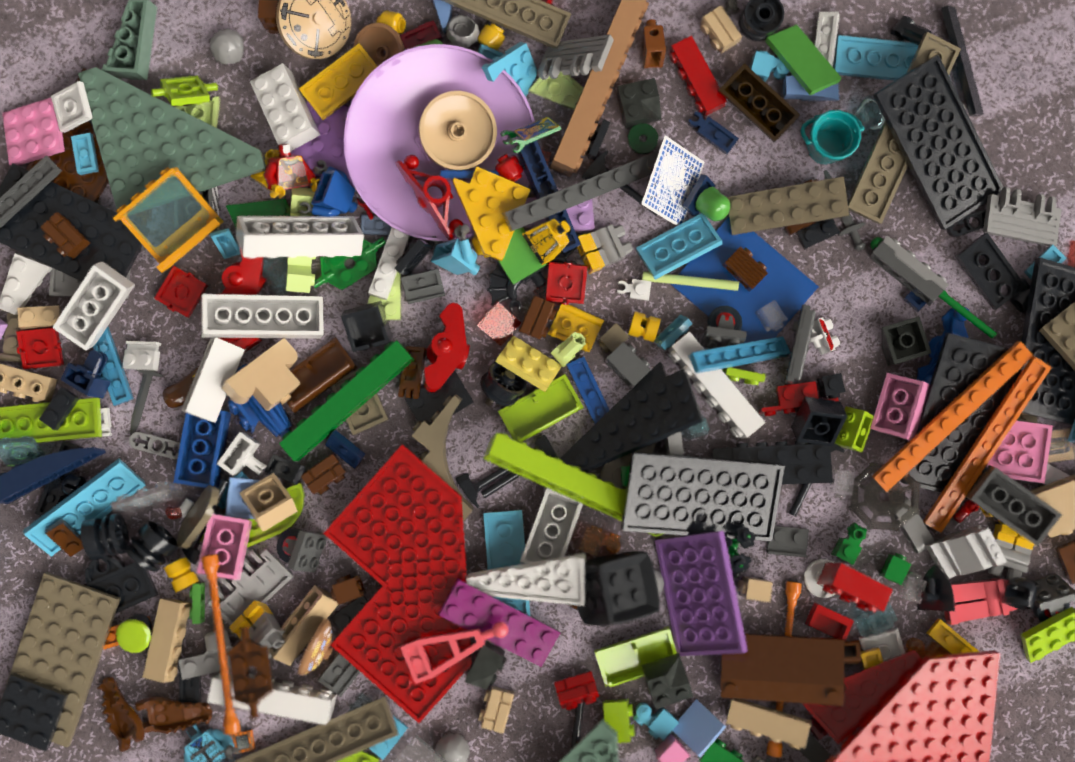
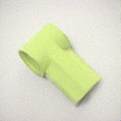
(566, 350)

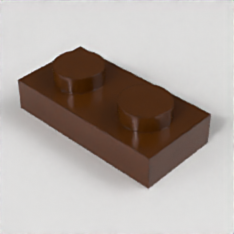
(65, 537)

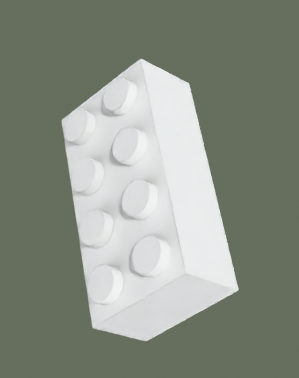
(285, 107)
(93, 305)
(551, 528)

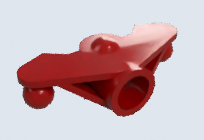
(424, 199)
(244, 277)
(447, 349)

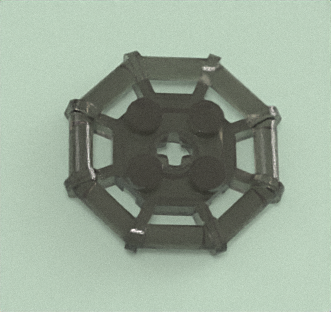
(883, 508)

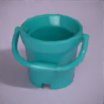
(832, 136)

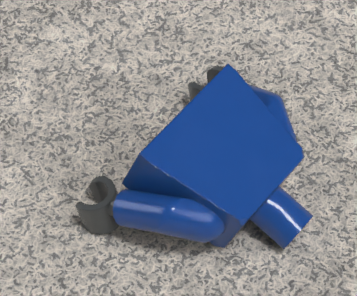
(332, 194)

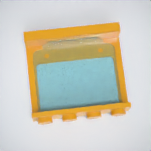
(169, 217)

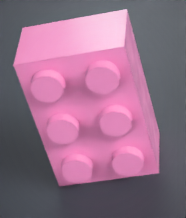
(900, 406)
(229, 540)

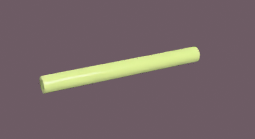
(693, 281)

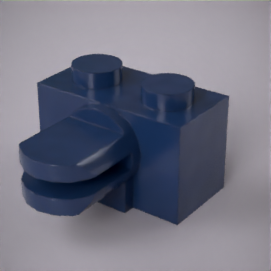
(88, 377)

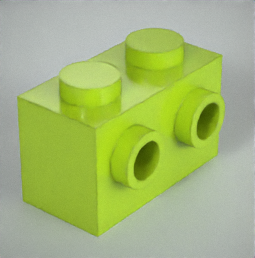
(855, 429)
(617, 716)

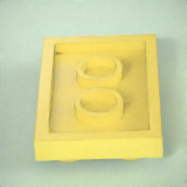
(528, 363)

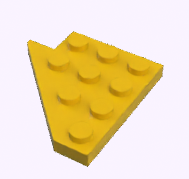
(484, 205)

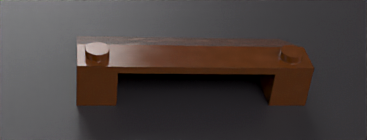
(786, 670)

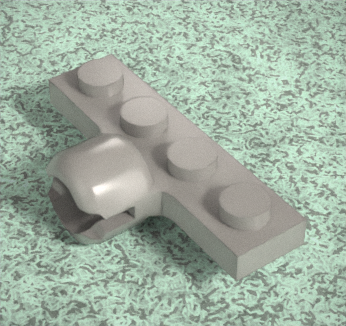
(206, 662)

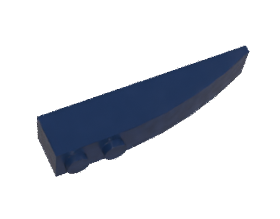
(543, 185)
(42, 470)

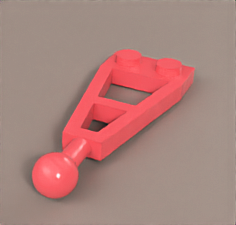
(418, 660)

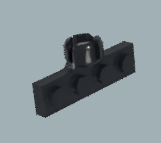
(59, 488)

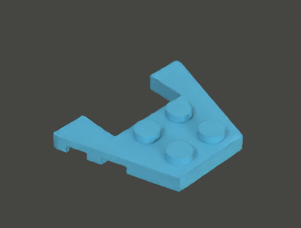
(517, 63)

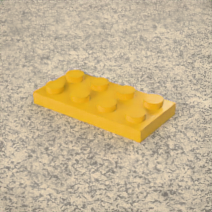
(338, 81)

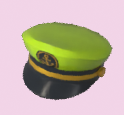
(134, 633)

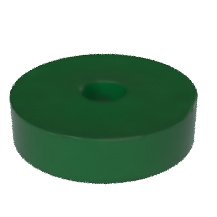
(643, 147)

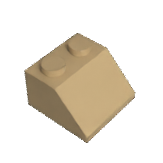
(268, 502)

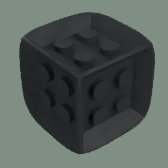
(619, 589)

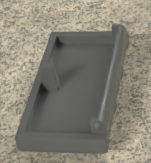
(803, 330)

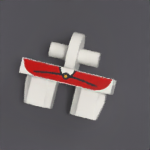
(821, 337)

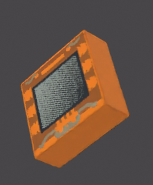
(244, 740)

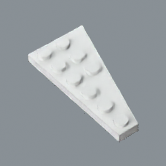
(545, 581)

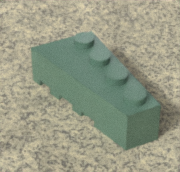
(133, 42)

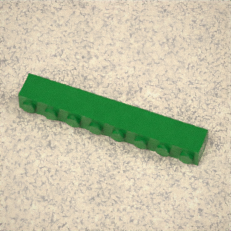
(346, 401)

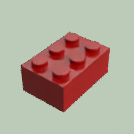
(854, 587)

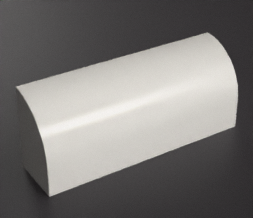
(206, 391)

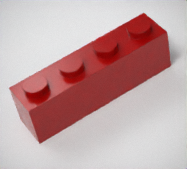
(697, 76)

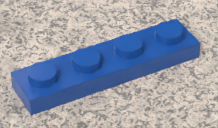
(588, 388)

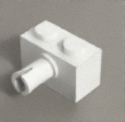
(241, 454)

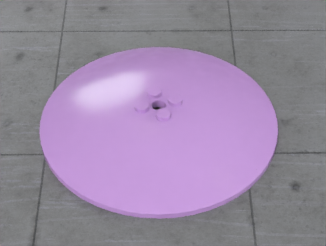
(385, 129)

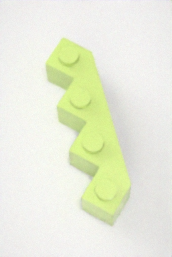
(299, 268)

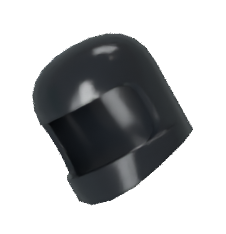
(1020, 593)

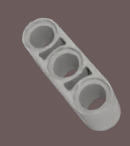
(915, 530)

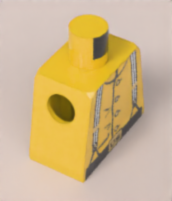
(548, 240)

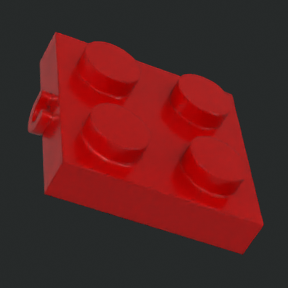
(566, 283)
(181, 291)
(39, 348)

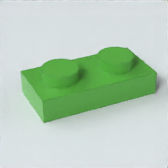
(197, 611)

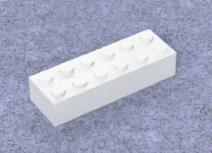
(298, 236)
(261, 316)
(718, 389)
(285, 700)

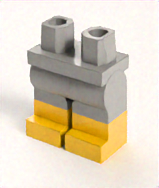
(608, 245)
(1015, 550)
(262, 625)

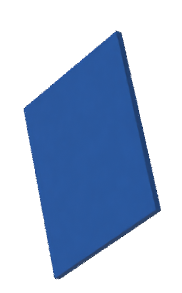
(782, 283)

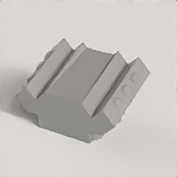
(966, 552)

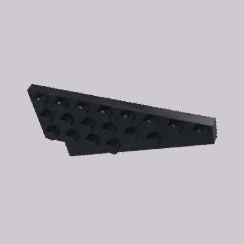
(645, 415)

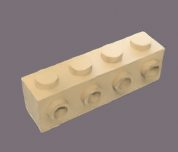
(26, 384)
(304, 622)
(167, 640)
(768, 722)

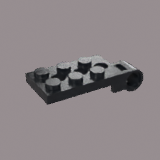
(995, 260)

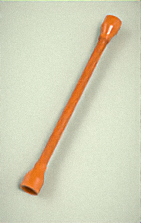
(793, 591)
(231, 722)

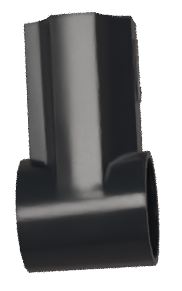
(907, 30)

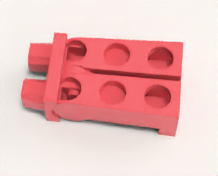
(990, 603)

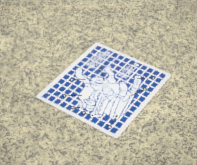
(672, 181)

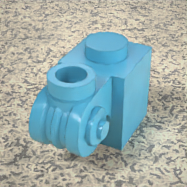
(764, 63)
(660, 723)

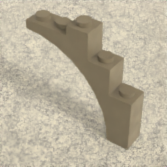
(434, 439)

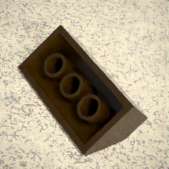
(759, 103)

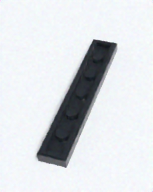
(962, 62)

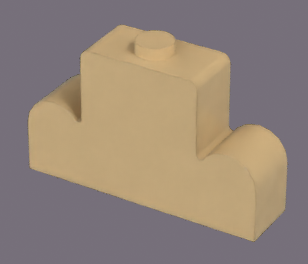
(265, 378)
(1061, 497)

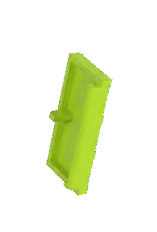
(541, 409)
(623, 660)

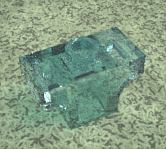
(877, 622)

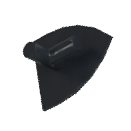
(937, 593)

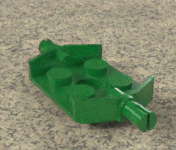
(335, 272)

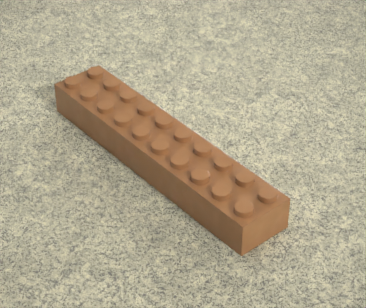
(597, 88)

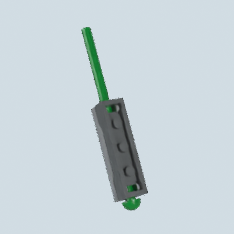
(918, 277)

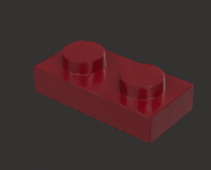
(420, 35)

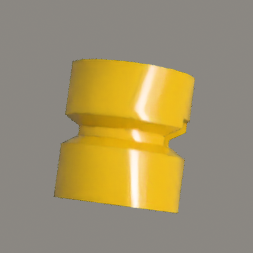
(651, 326)
(181, 574)

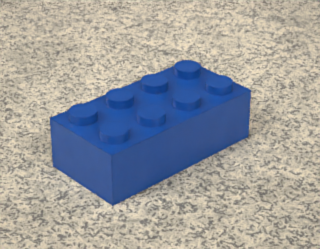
(201, 449)

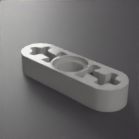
(144, 436)

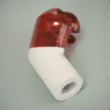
(179, 512)

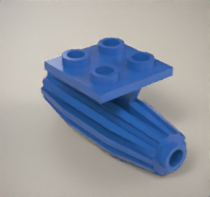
(252, 412)

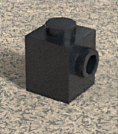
(831, 386)

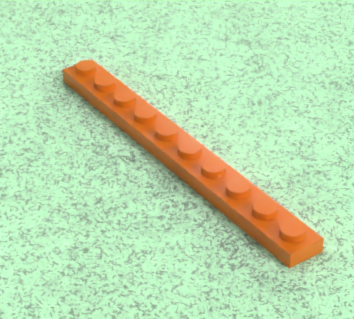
(952, 416)
(987, 444)

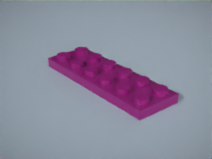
(477, 609)

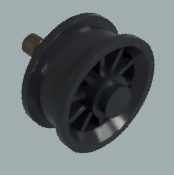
(502, 385)

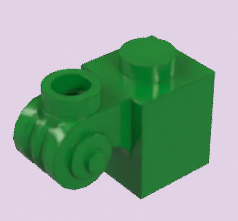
(848, 548)

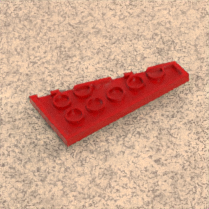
(863, 695)

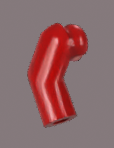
(967, 508)

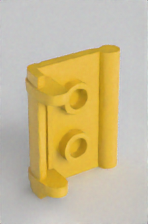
(571, 320)

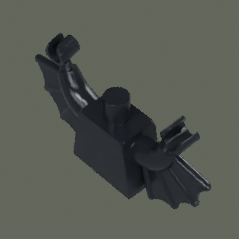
(502, 288)

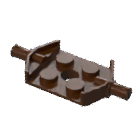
(248, 689)

